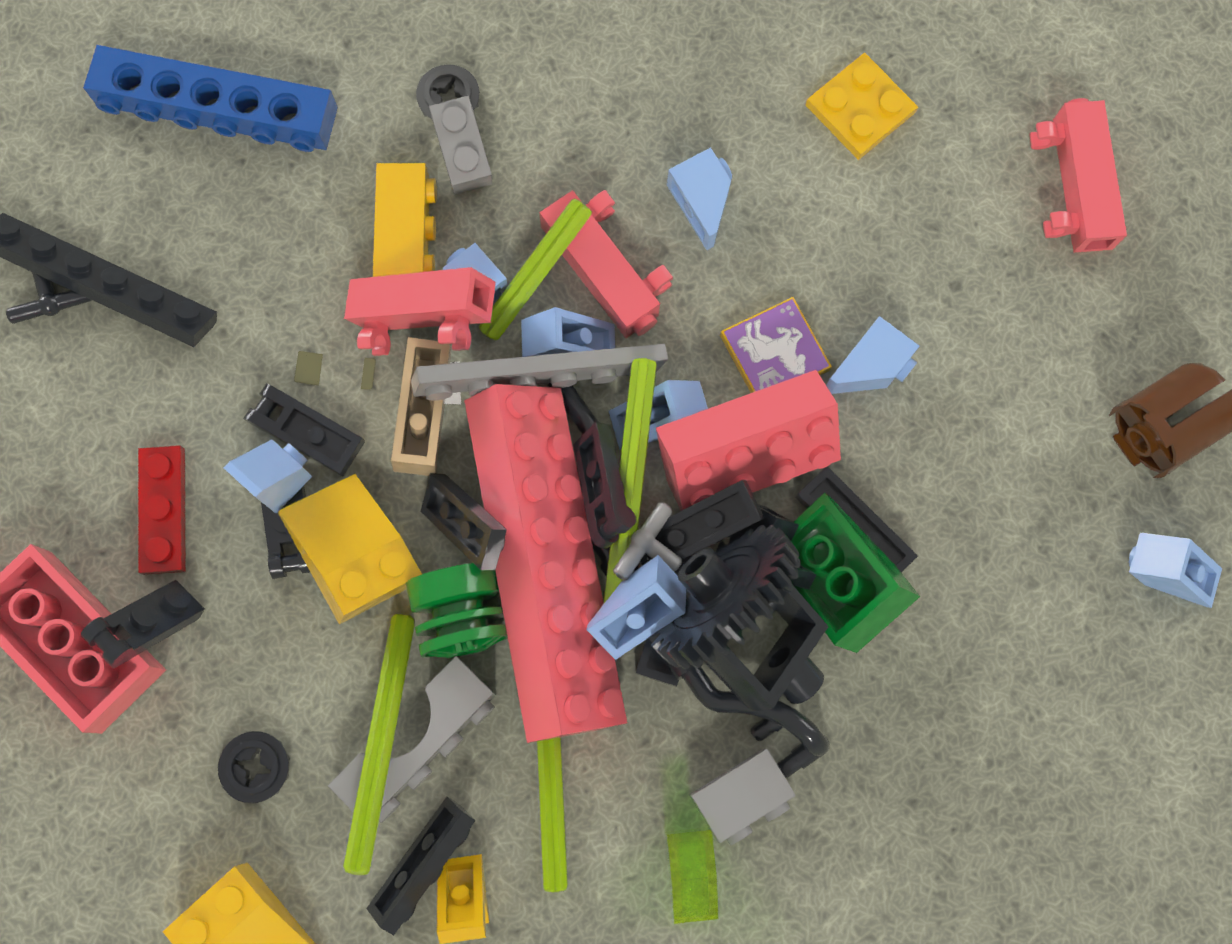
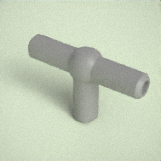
(644, 542)

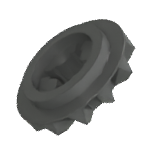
(440, 80)

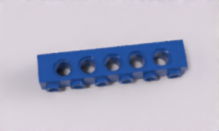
(118, 70)

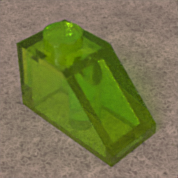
(692, 875)

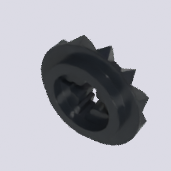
(236, 778)

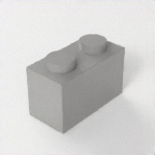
(461, 145)
(742, 797)

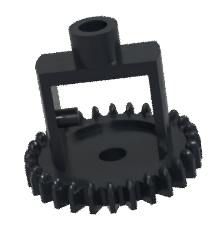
(726, 596)

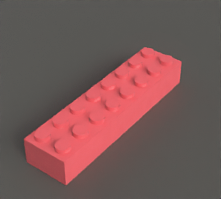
(547, 561)

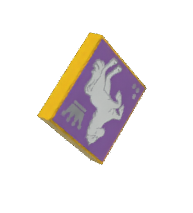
(774, 346)

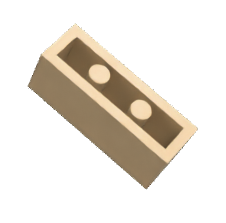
(417, 418)

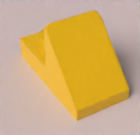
(462, 900)

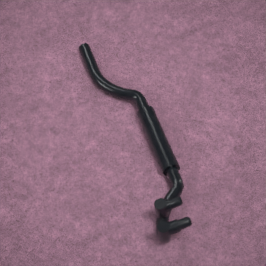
(812, 741)

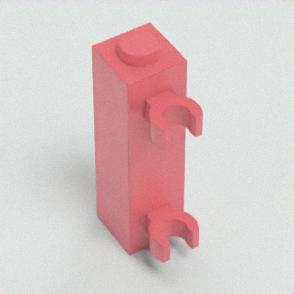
(1087, 174)
(605, 270)
(419, 301)

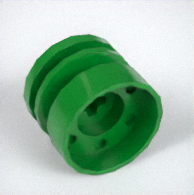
(458, 610)

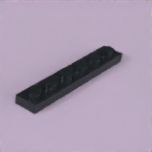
(104, 282)

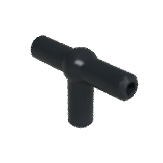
(47, 304)

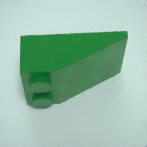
(855, 582)

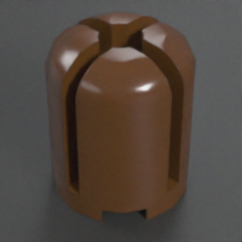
(1146, 434)

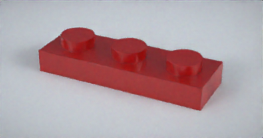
(161, 510)

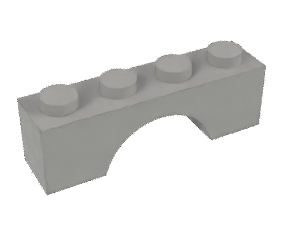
(455, 700)

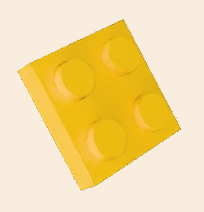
(861, 106)

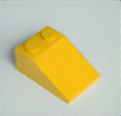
(349, 547)
(237, 912)

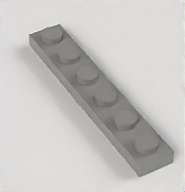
(560, 369)

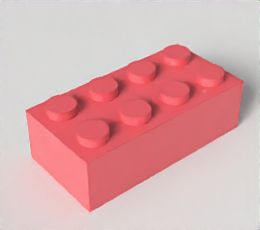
(753, 439)
(41, 631)

